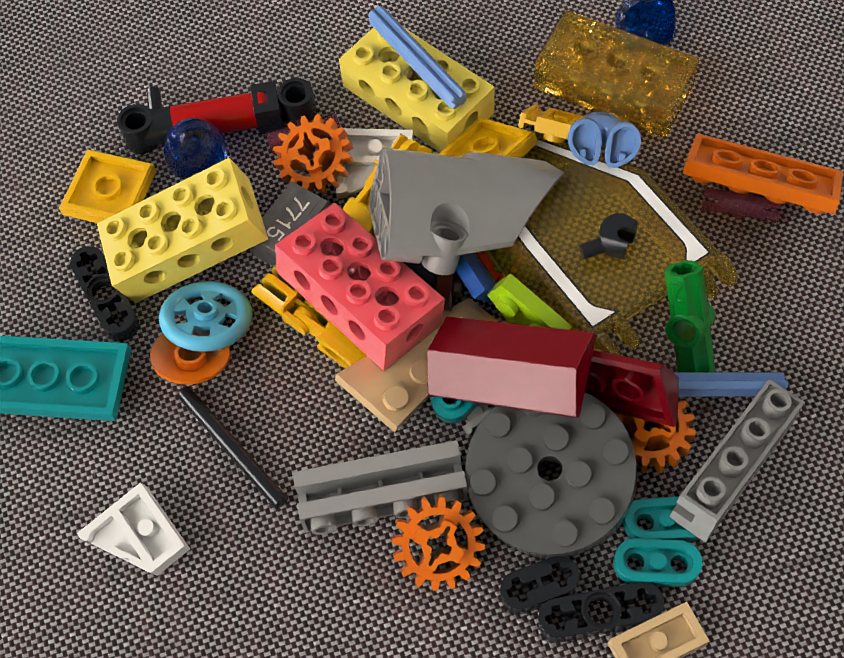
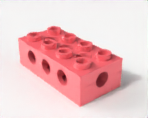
(367, 298)

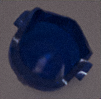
(648, 19)
(193, 147)

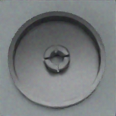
(560, 514)

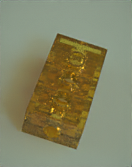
(615, 73)

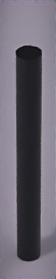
(232, 447)

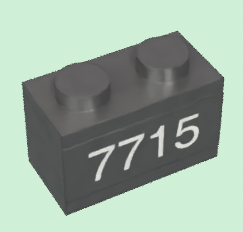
(286, 215)

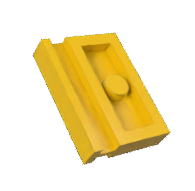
(552, 122)

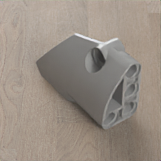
(453, 205)

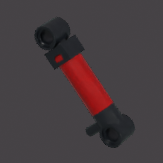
(261, 109)

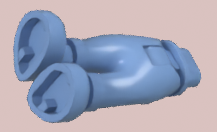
(603, 129)

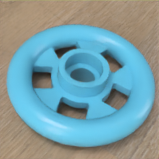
(205, 316)

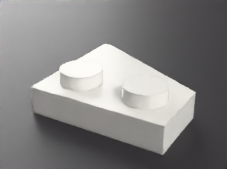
(367, 148)
(137, 532)

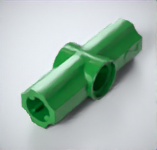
(690, 317)

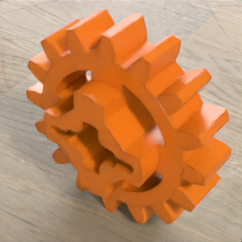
(327, 160)
(660, 438)
(453, 552)

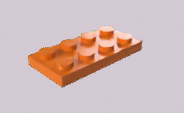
(764, 173)

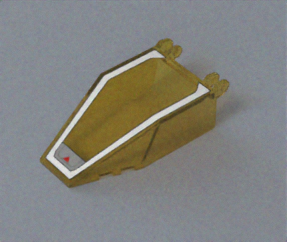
(603, 289)

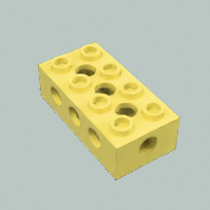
(393, 87)
(181, 231)

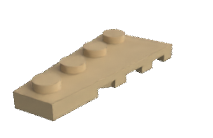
(403, 386)

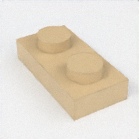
(664, 636)

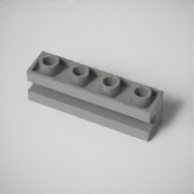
(736, 460)
(378, 487)

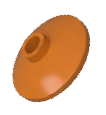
(184, 365)

